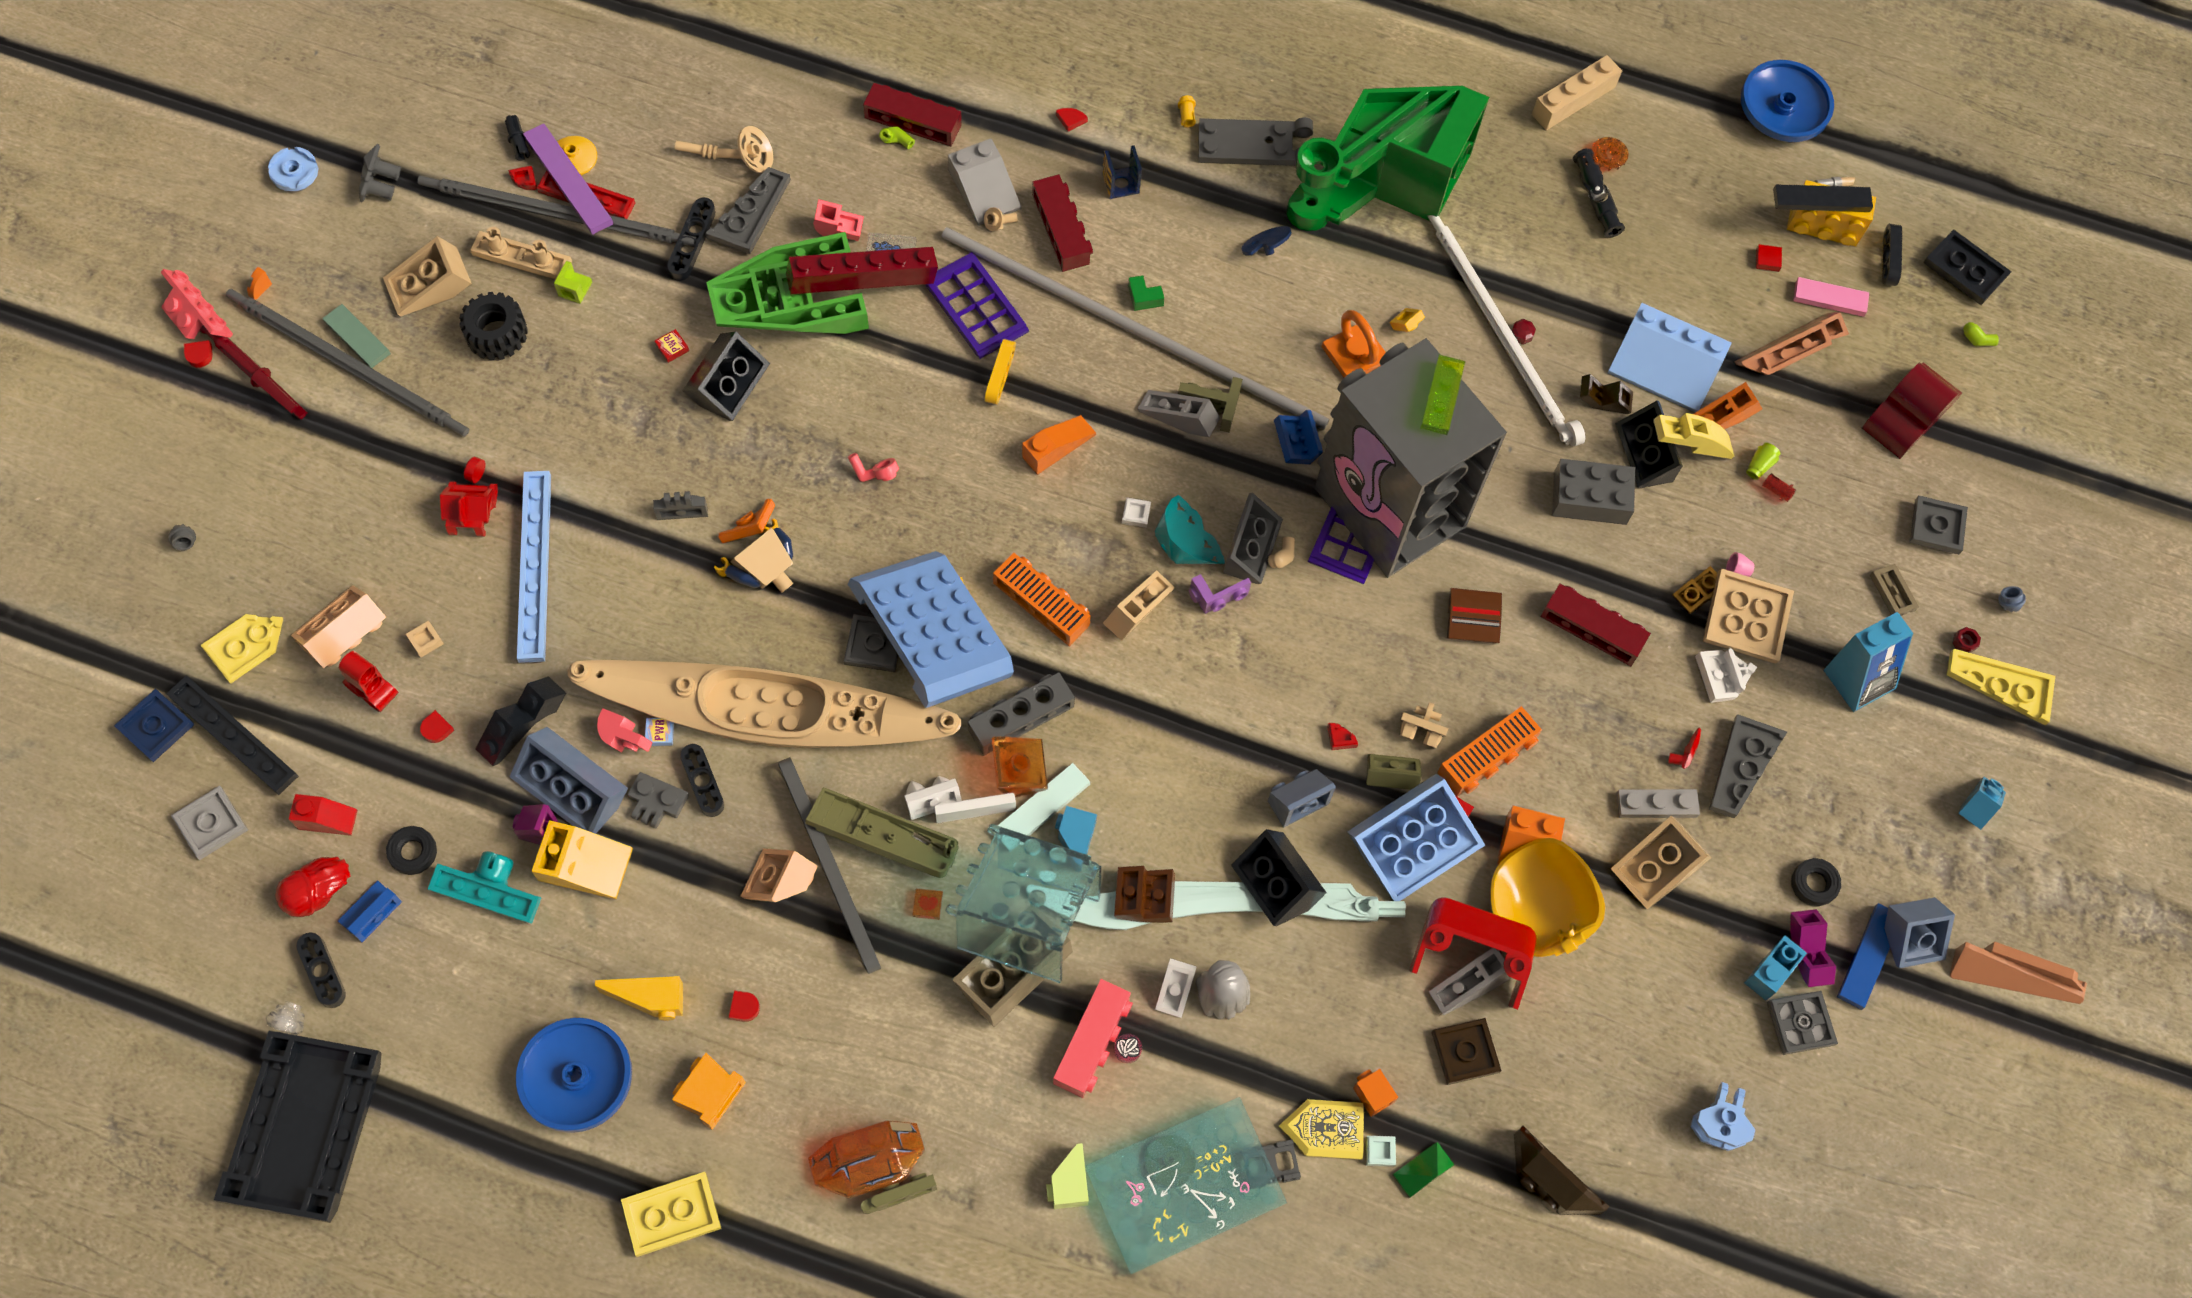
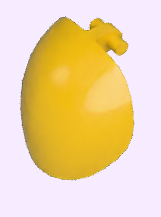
(1550, 892)

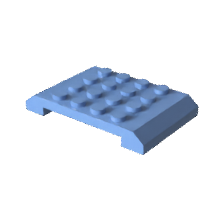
(934, 627)

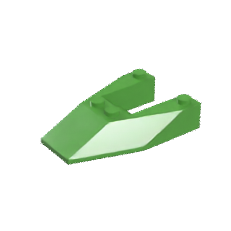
(759, 295)

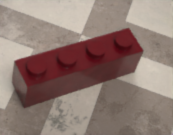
(912, 114)
(1061, 222)
(1595, 624)

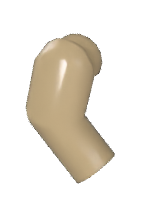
(1284, 556)

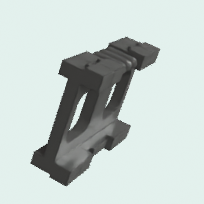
(1271, 1151)

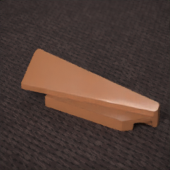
(1796, 344)

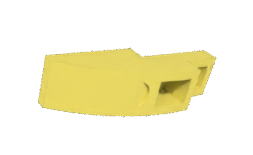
(1694, 431)

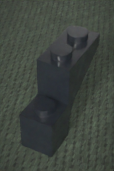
(512, 722)

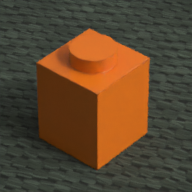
(1374, 1091)

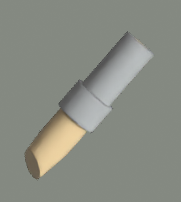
(1837, 181)

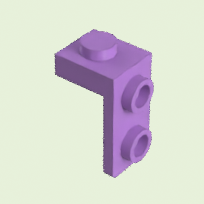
(1208, 602)

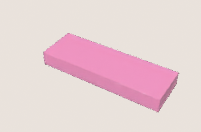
(1831, 296)

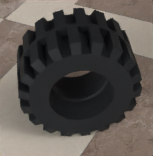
(488, 310)

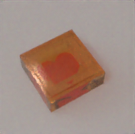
(927, 904)

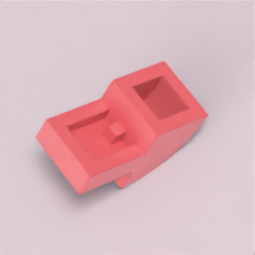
(831, 220)
(619, 733)

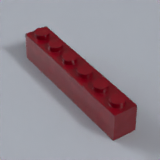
(861, 270)

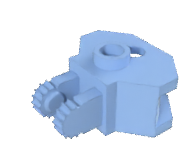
(1724, 1123)

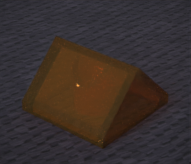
(1019, 765)

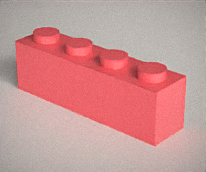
(1092, 1038)

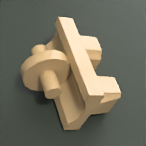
(1434, 731)

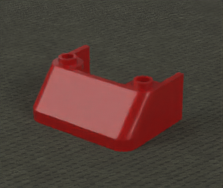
(1453, 917)

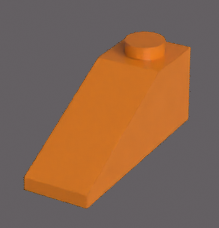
(1732, 407)
(1055, 443)

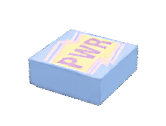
(659, 732)

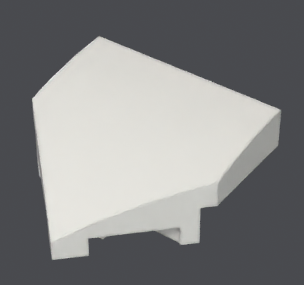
(1723, 674)

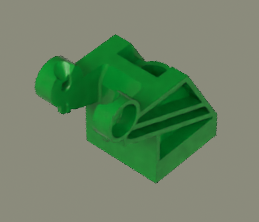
(1393, 148)

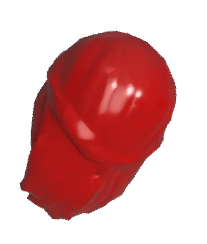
(311, 886)

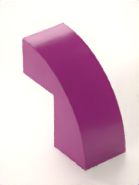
(1810, 934)

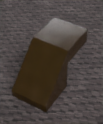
(1608, 397)

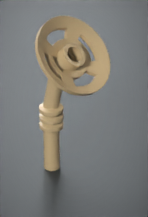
(747, 152)

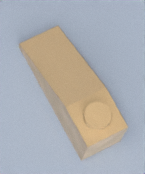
(1138, 605)

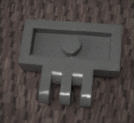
(680, 506)
(656, 799)

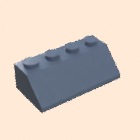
(567, 781)

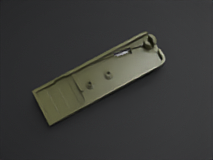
(882, 833)

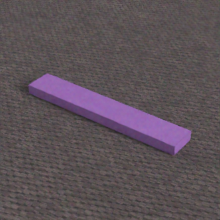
(568, 179)

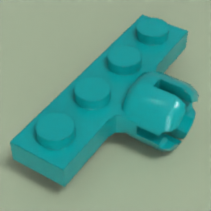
(486, 887)

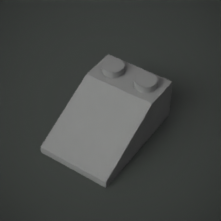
(983, 179)

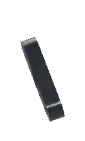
(1892, 255)
(702, 760)
(321, 949)

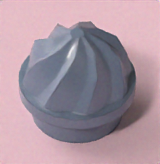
(2012, 598)

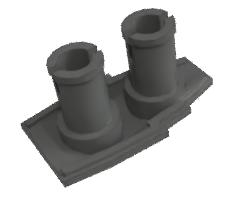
(371, 166)

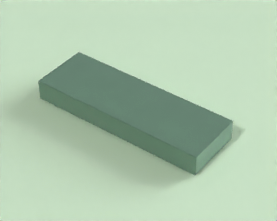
(356, 336)

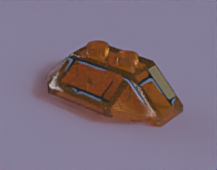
(867, 1158)

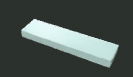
(1048, 802)

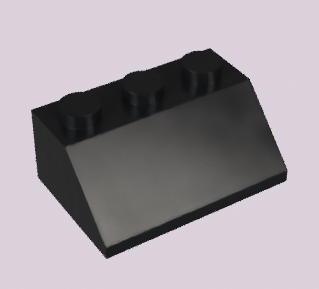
(726, 375)
(1278, 877)

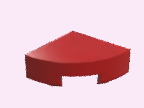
(1071, 118)
(524, 177)
(1340, 737)

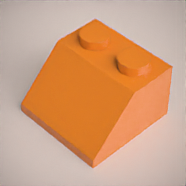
(1526, 826)

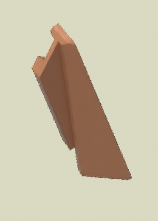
(2016, 971)

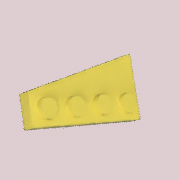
(2009, 684)

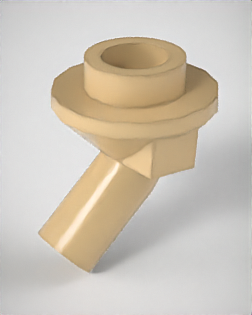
(995, 219)

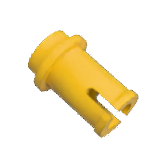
(1186, 105)

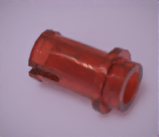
(1779, 487)

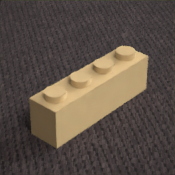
(1576, 92)

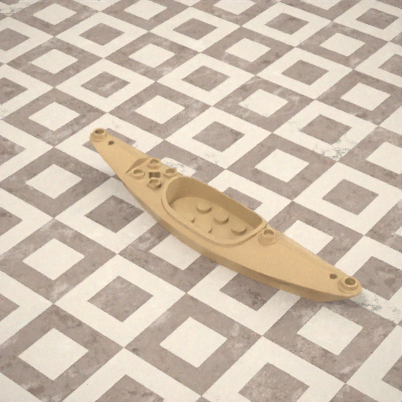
(763, 704)

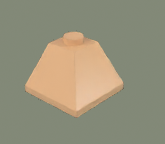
(779, 876)

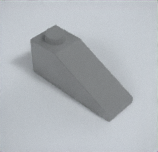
(1183, 412)
(1471, 981)

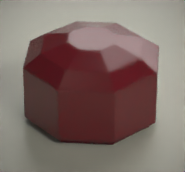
(1523, 331)
(1966, 640)

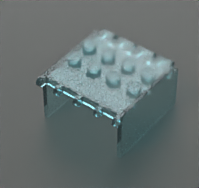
(1023, 901)

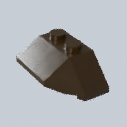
(1551, 1179)

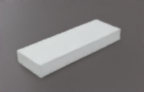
(975, 807)

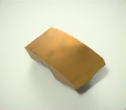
(1697, 590)

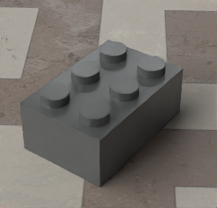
(1593, 491)

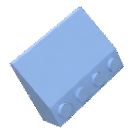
(1669, 357)
(1416, 838)

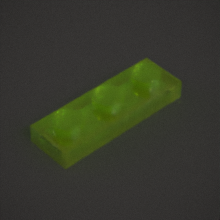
(1443, 394)

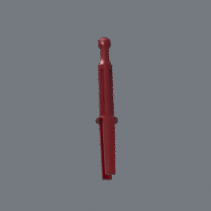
(258, 376)

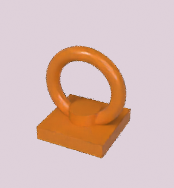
(1354, 346)

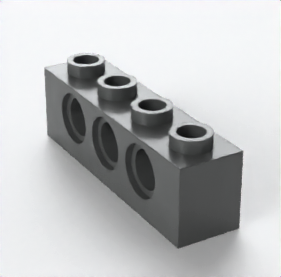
(1015, 725)

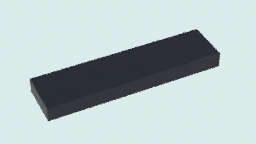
(1823, 198)

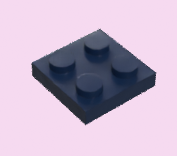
(154, 725)

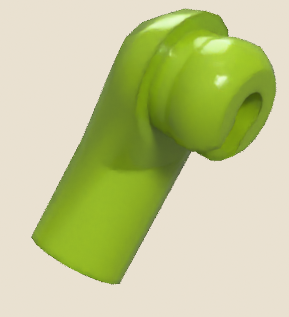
(896, 135)
(1978, 337)

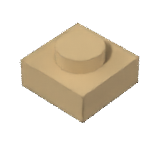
(424, 639)

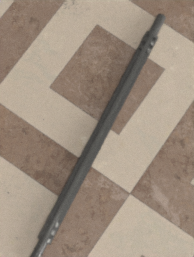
(549, 209)
(347, 362)

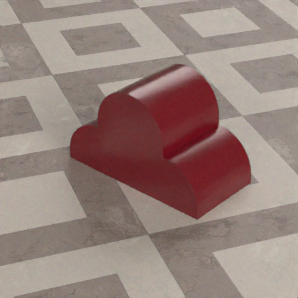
(1911, 409)

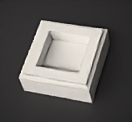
(1136, 512)

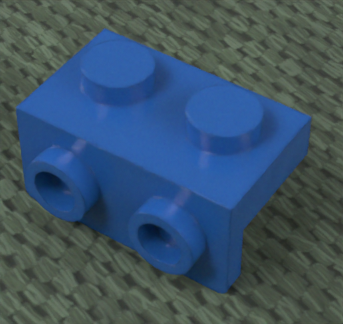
(1298, 438)

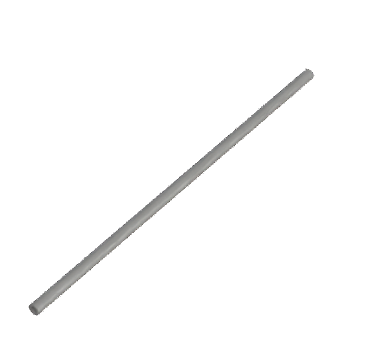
(1129, 325)

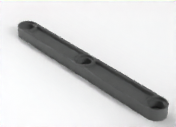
(830, 868)

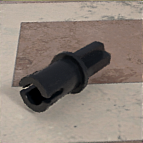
(516, 137)

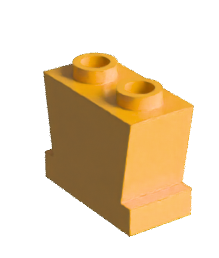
(707, 1090)

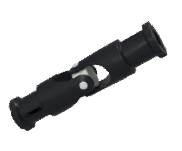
(1593, 180)

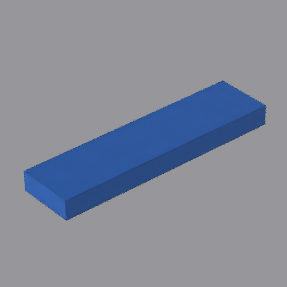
(1866, 961)

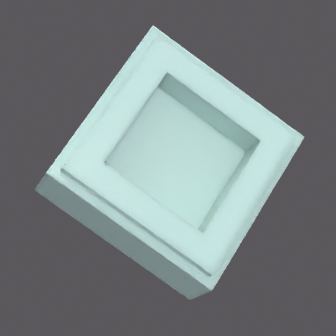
(1380, 1151)

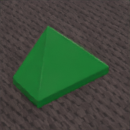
(1423, 1170)

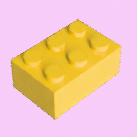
(1835, 226)

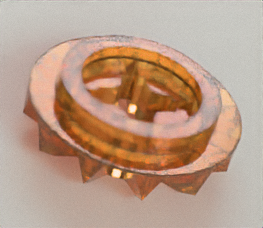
(1617, 150)

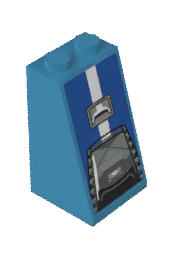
(1871, 662)

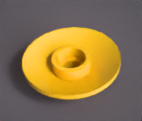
(584, 152)

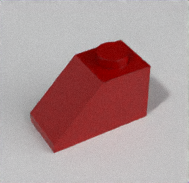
(322, 815)

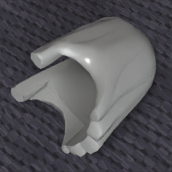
(1223, 990)

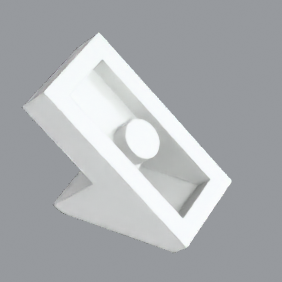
(1175, 988)

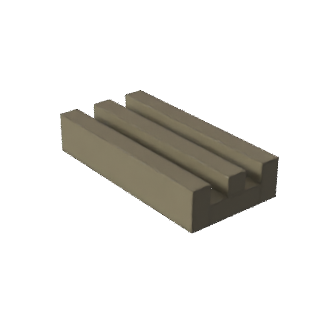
(1890, 592)

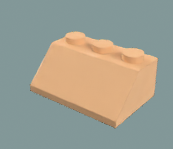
(339, 627)

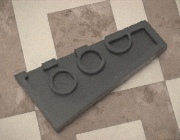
(751, 213)
(1744, 761)

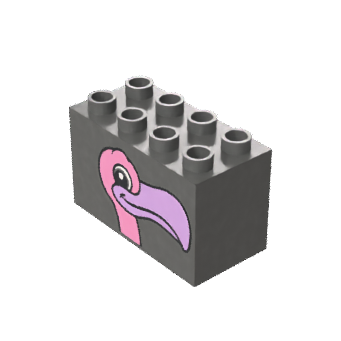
(1400, 483)

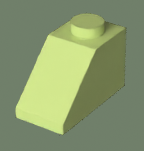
(1069, 1181)

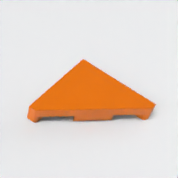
(749, 524)

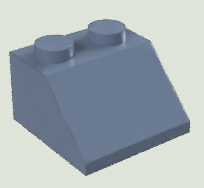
(1301, 797)
(1919, 931)

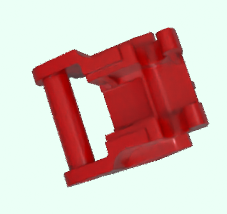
(467, 506)

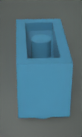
(1076, 829)

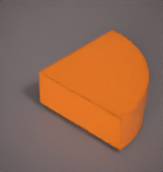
(259, 284)

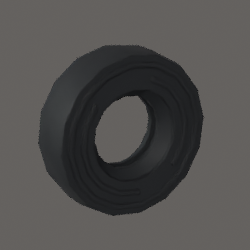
(416, 865)
(1827, 871)

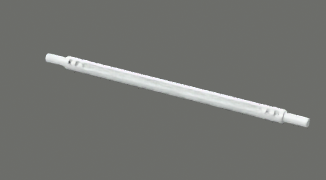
(1499, 325)

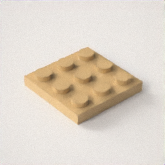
(1748, 616)

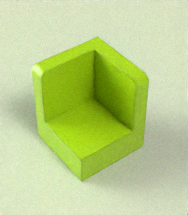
(572, 284)

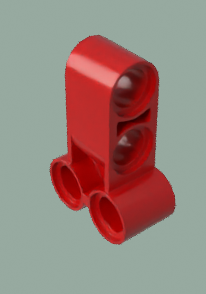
(366, 681)

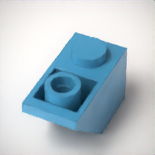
(1983, 802)
(1775, 968)

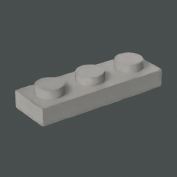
(1658, 803)

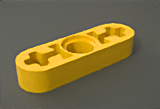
(1000, 371)

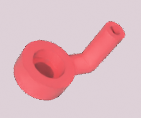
(884, 470)

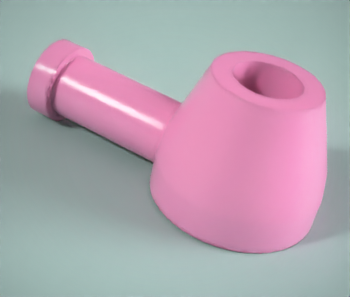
(1740, 564)

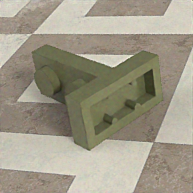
(1222, 401)

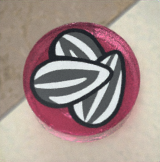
(1128, 1048)

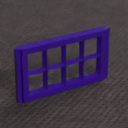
(993, 343)
(1332, 564)

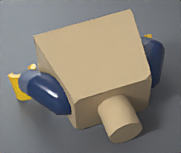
(762, 561)

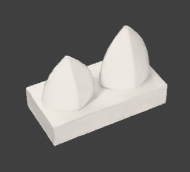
(922, 800)

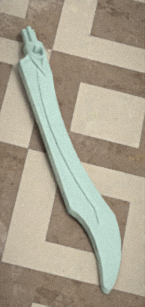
(1198, 898)

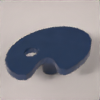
(1267, 239)

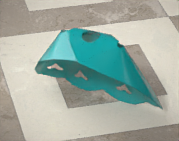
(1184, 540)

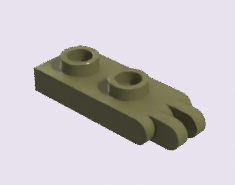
(896, 1194)

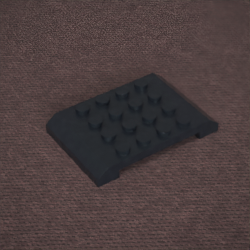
(301, 1127)

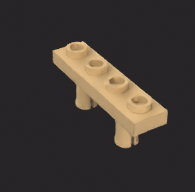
(517, 254)

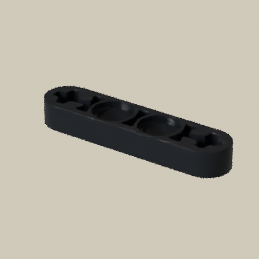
(690, 258)

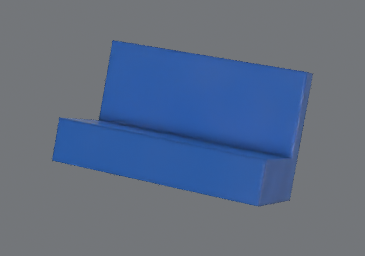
(370, 911)

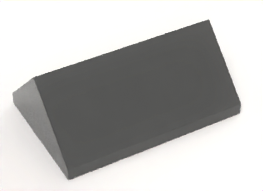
(1253, 541)

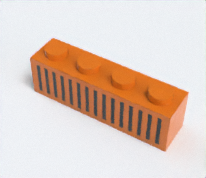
(1042, 599)
(1490, 751)

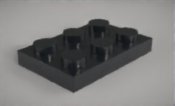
(1967, 267)

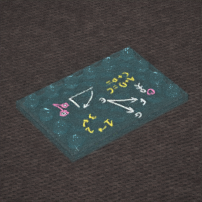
(1185, 1185)

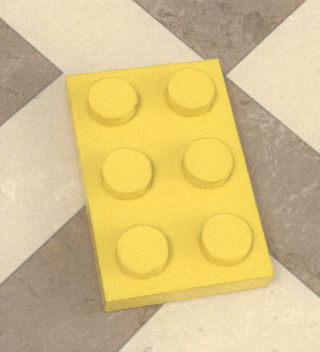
(671, 1214)

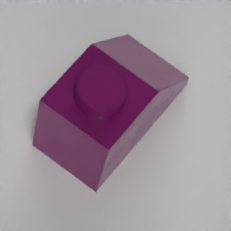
(532, 823)

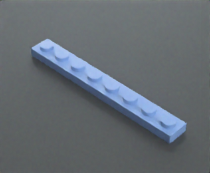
(534, 567)

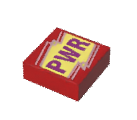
(671, 345)

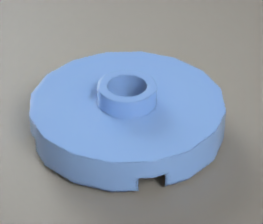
(285, 162)

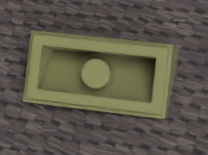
(1393, 771)

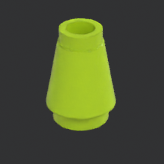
(1763, 460)

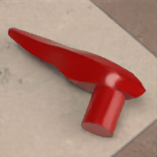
(1689, 751)

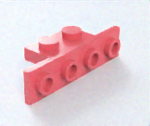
(189, 309)

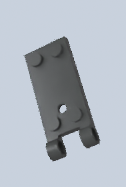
(1244, 141)

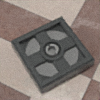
(1802, 1022)

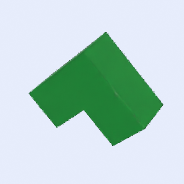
(1144, 297)

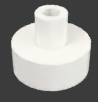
(1575, 432)

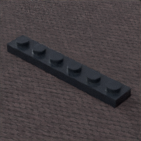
(232, 735)

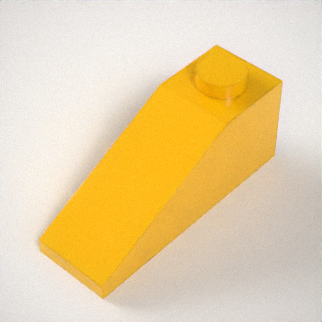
(655, 996)

